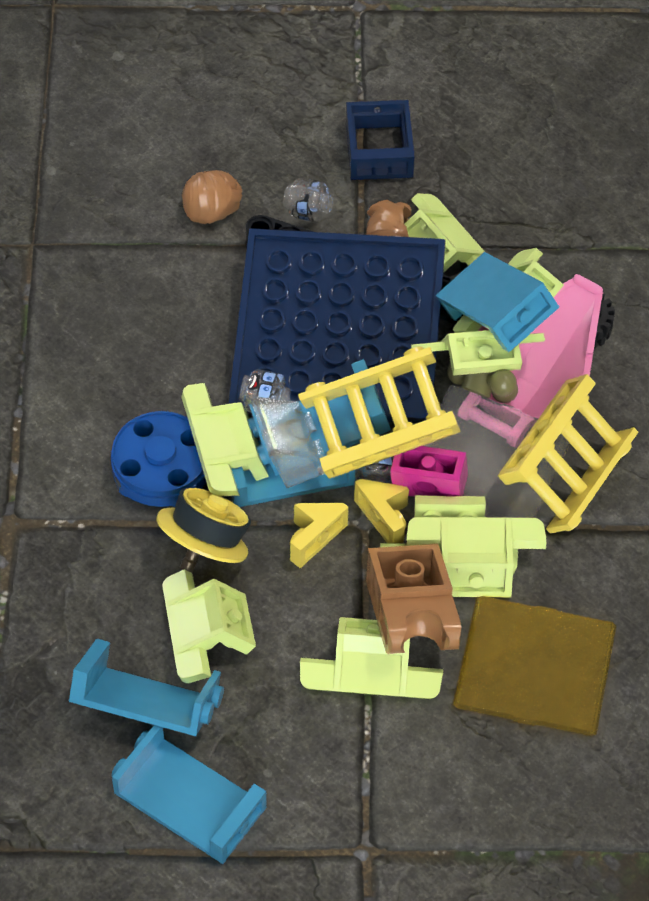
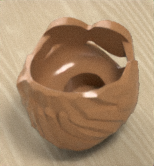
(211, 196)
(388, 219)

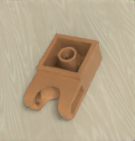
(412, 596)

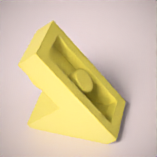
(382, 506)
(318, 526)

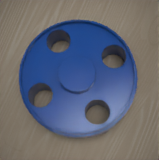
(157, 459)

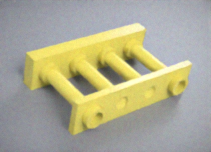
(404, 434)
(540, 444)

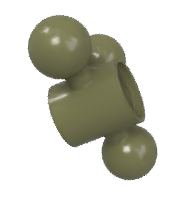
(499, 383)

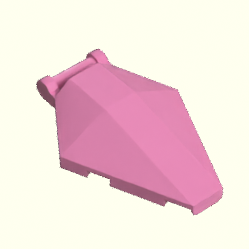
(566, 348)

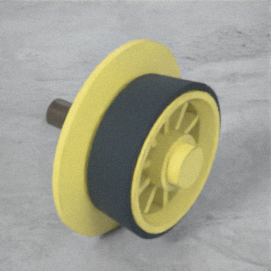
(206, 527)

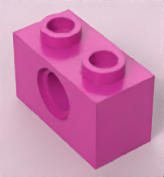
(431, 471)

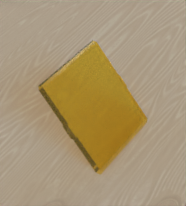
(535, 665)

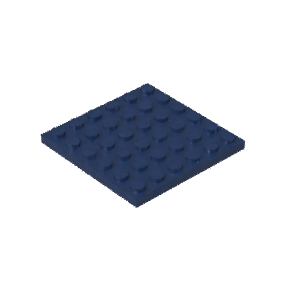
(337, 299)

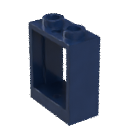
(385, 162)

